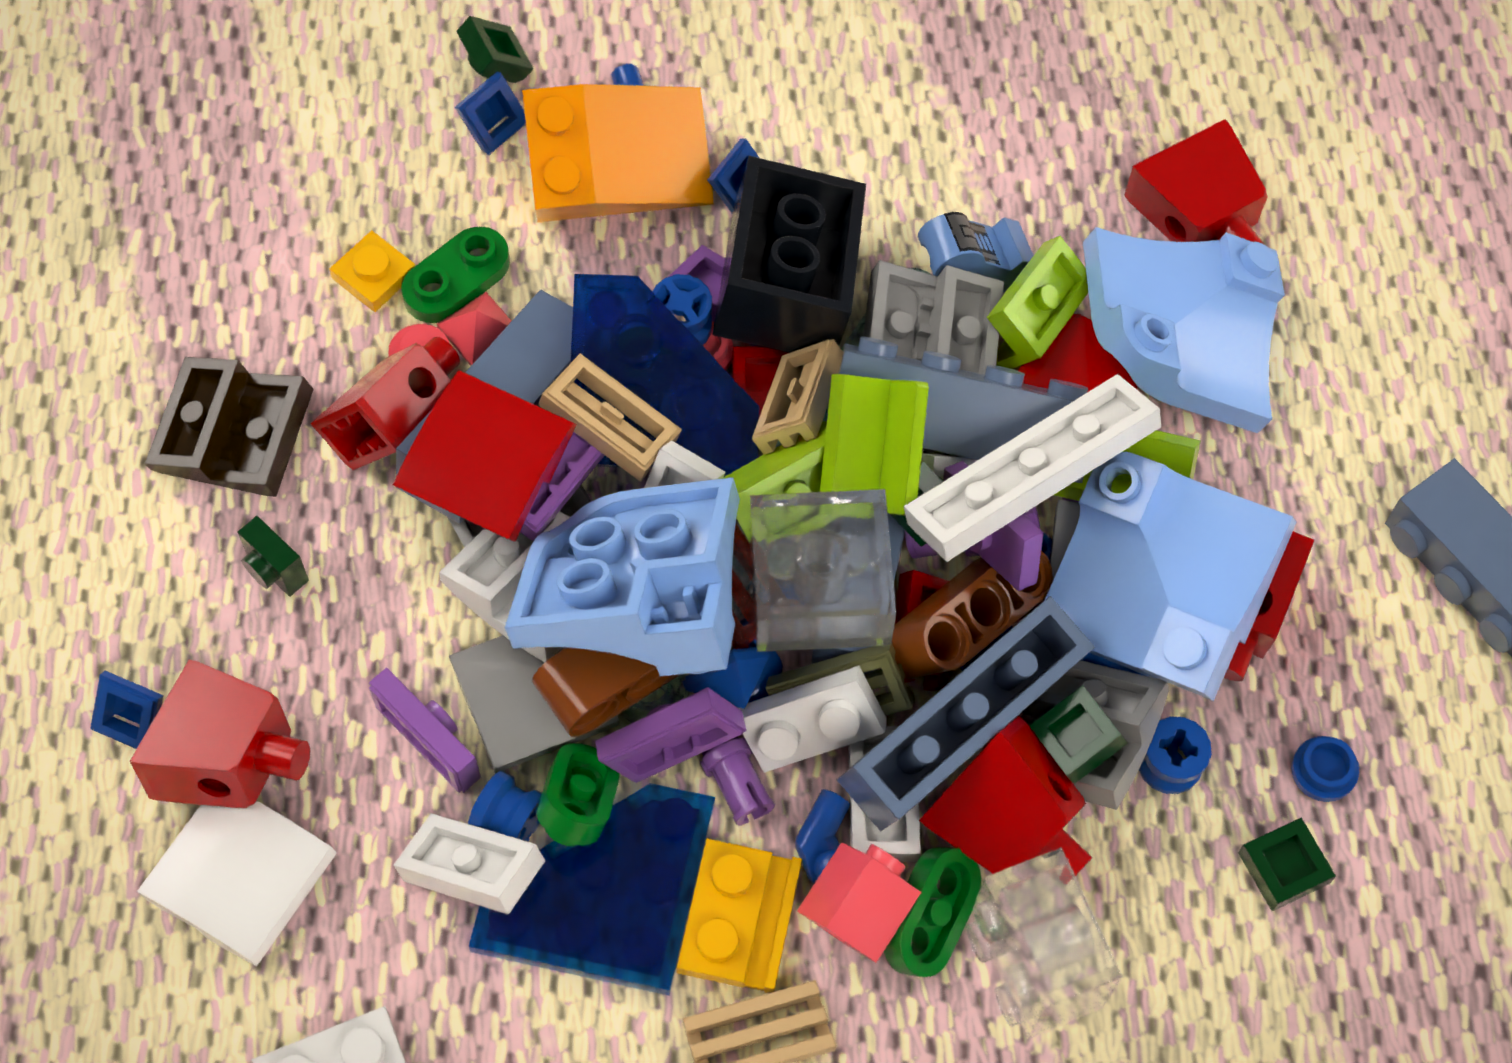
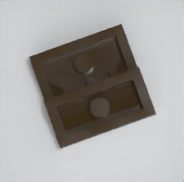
(229, 426)

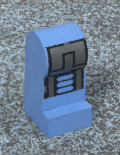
(975, 247)

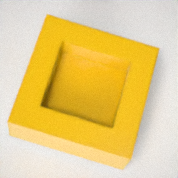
(372, 271)

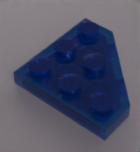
(659, 360)
(613, 904)

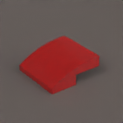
(484, 455)

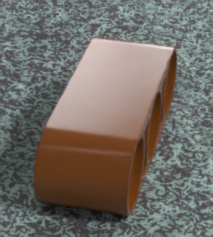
(963, 618)
(594, 686)

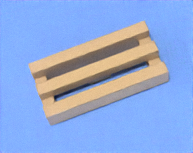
(798, 396)
(602, 423)
(760, 1005)

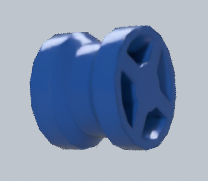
(688, 298)
(1167, 769)
(506, 808)

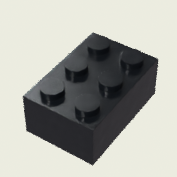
(790, 257)

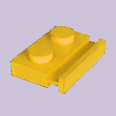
(739, 916)

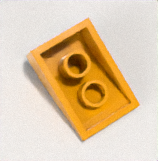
(616, 149)

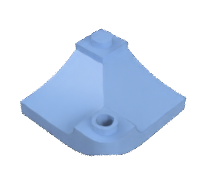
(1189, 319)
(1168, 571)
(636, 578)

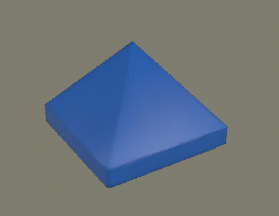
(489, 106)
(729, 173)
(735, 682)
(127, 700)

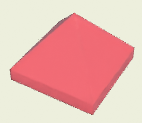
(474, 326)

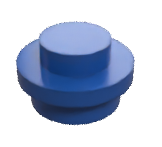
(1325, 768)

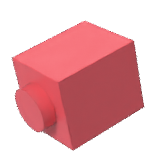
(860, 899)

